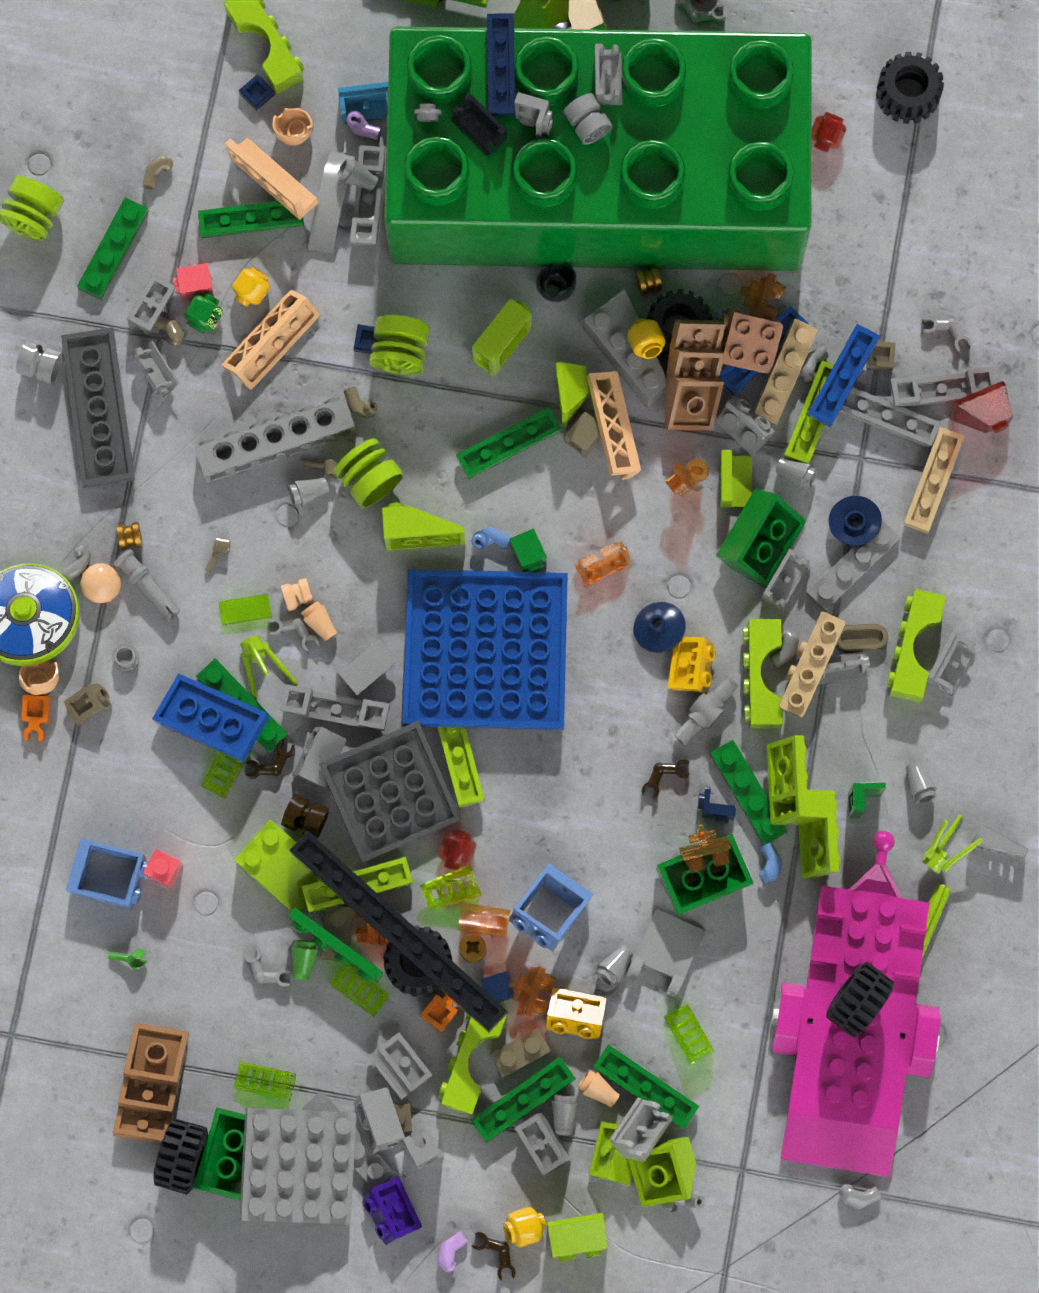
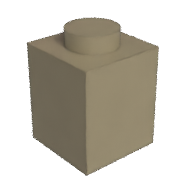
(584, 434)

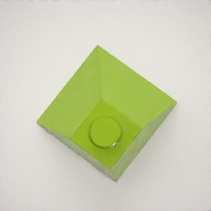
(541, 13)
(571, 390)
(665, 1173)

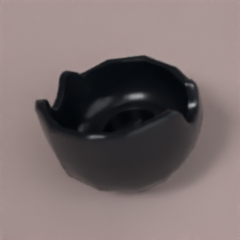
(556, 283)

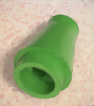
(303, 957)

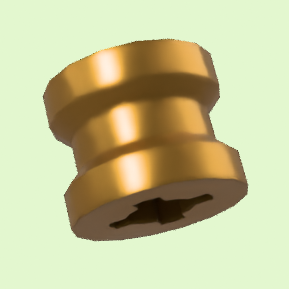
(648, 280)
(129, 536)
(476, 949)

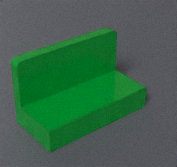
(857, 796)

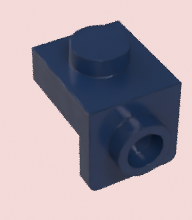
(719, 812)

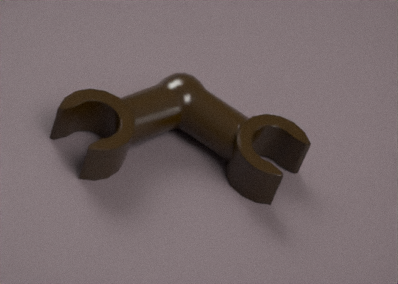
(276, 768)
(660, 769)
(502, 1248)

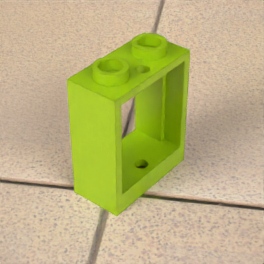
(502, 336)

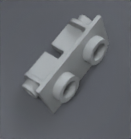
(159, 373)
(846, 667)

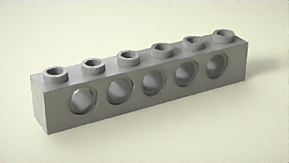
(265, 451)

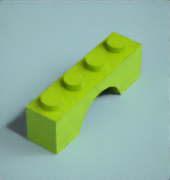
(280, 66)
(763, 639)
(909, 677)
(461, 1091)

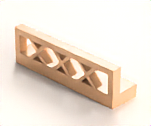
(271, 177)
(273, 340)
(618, 424)

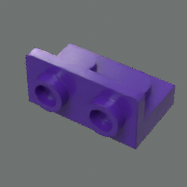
(391, 1211)

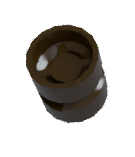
(304, 816)

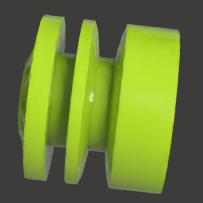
(30, 207)
(399, 344)
(368, 473)

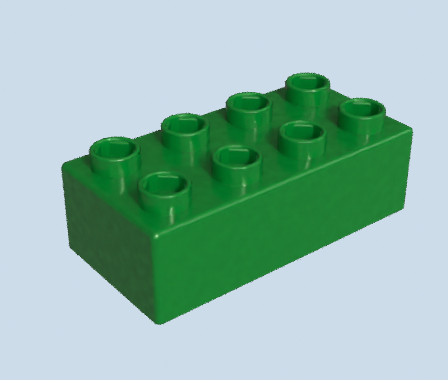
(693, 175)

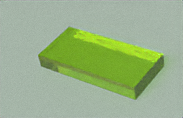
(245, 609)

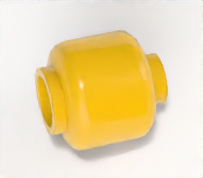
(251, 286)
(646, 338)
(524, 1227)

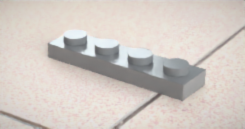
(890, 417)
(851, 568)
(369, 1166)

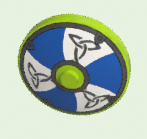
(35, 614)

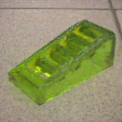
(234, 773)
(456, 877)
(339, 977)
(701, 1053)
(286, 1087)

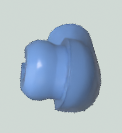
(489, 536)
(773, 864)

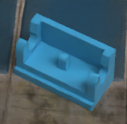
(367, 99)

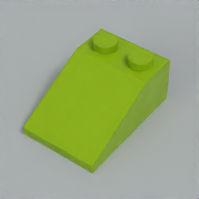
(414, 529)
(274, 868)
(577, 1236)

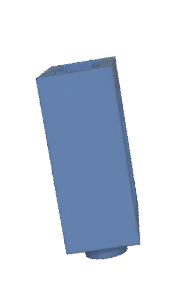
(81, 866)
(565, 889)

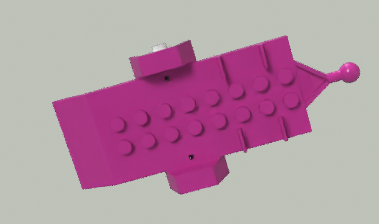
(843, 1086)

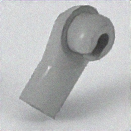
(79, 566)
(858, 1199)

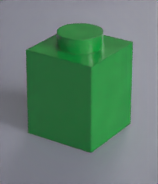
(528, 551)

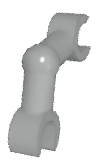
(698, 16)
(952, 326)
(294, 624)
(265, 977)

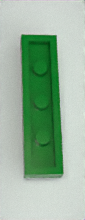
(246, 219)
(112, 248)
(508, 443)
(218, 678)
(747, 791)
(325, 940)
(645, 1085)
(523, 1099)

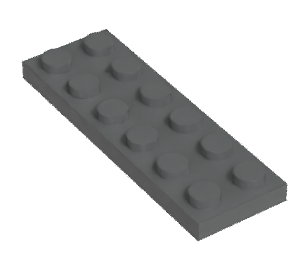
(98, 407)

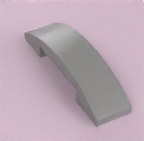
(368, 203)
(329, 207)
(940, 389)
(334, 709)

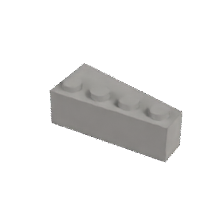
(609, 331)

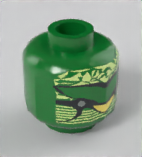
(203, 313)

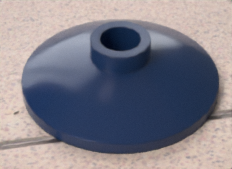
(855, 509)
(667, 634)

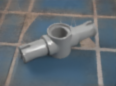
(706, 710)

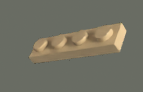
(785, 371)
(933, 480)

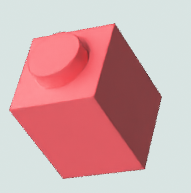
(193, 281)
(163, 869)

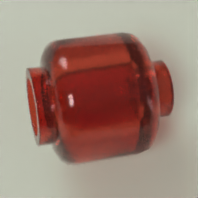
(828, 132)
(457, 849)

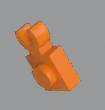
(35, 711)
(439, 1012)

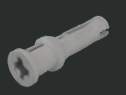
(139, 576)

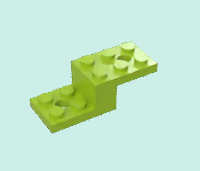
(808, 809)

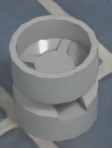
(586, 116)
(36, 361)

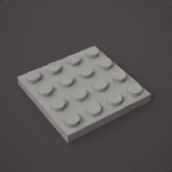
(297, 1166)

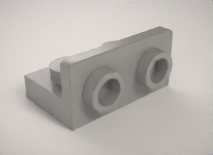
(533, 112)
(745, 425)

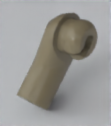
(154, 168)
(172, 329)
(359, 407)

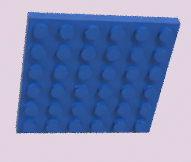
(485, 649)

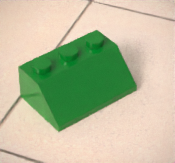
(761, 537)
(698, 888)
(223, 1156)

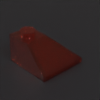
(984, 409)

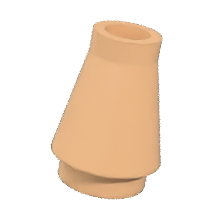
(319, 620)
(597, 1088)

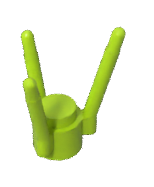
(255, 651)
(936, 857)

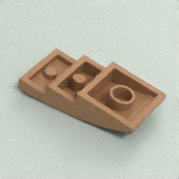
(694, 375)
(150, 1083)

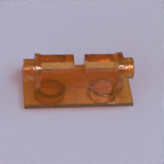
(593, 569)

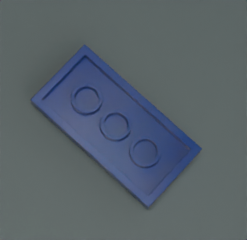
(211, 717)

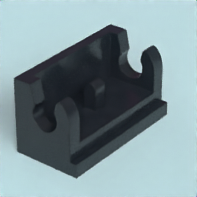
(479, 125)

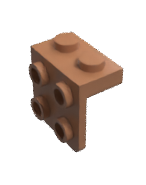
(750, 341)

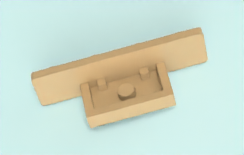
(812, 663)

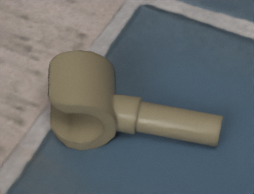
(327, 465)
(220, 546)

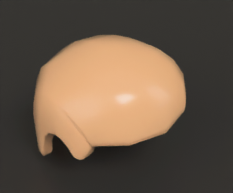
(293, 126)
(100, 583)
(39, 678)

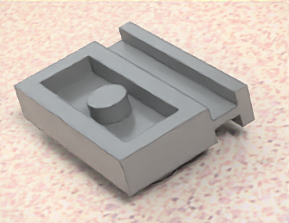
(400, 1066)

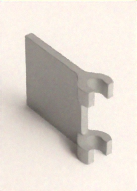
(667, 949)

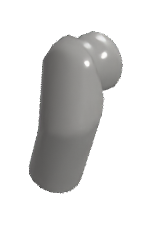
(814, 357)
(789, 649)
(696, 1201)

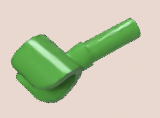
(133, 960)

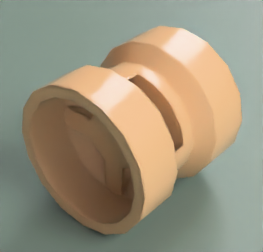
(297, 594)

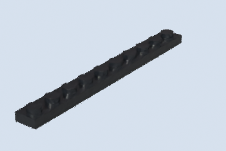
(398, 932)

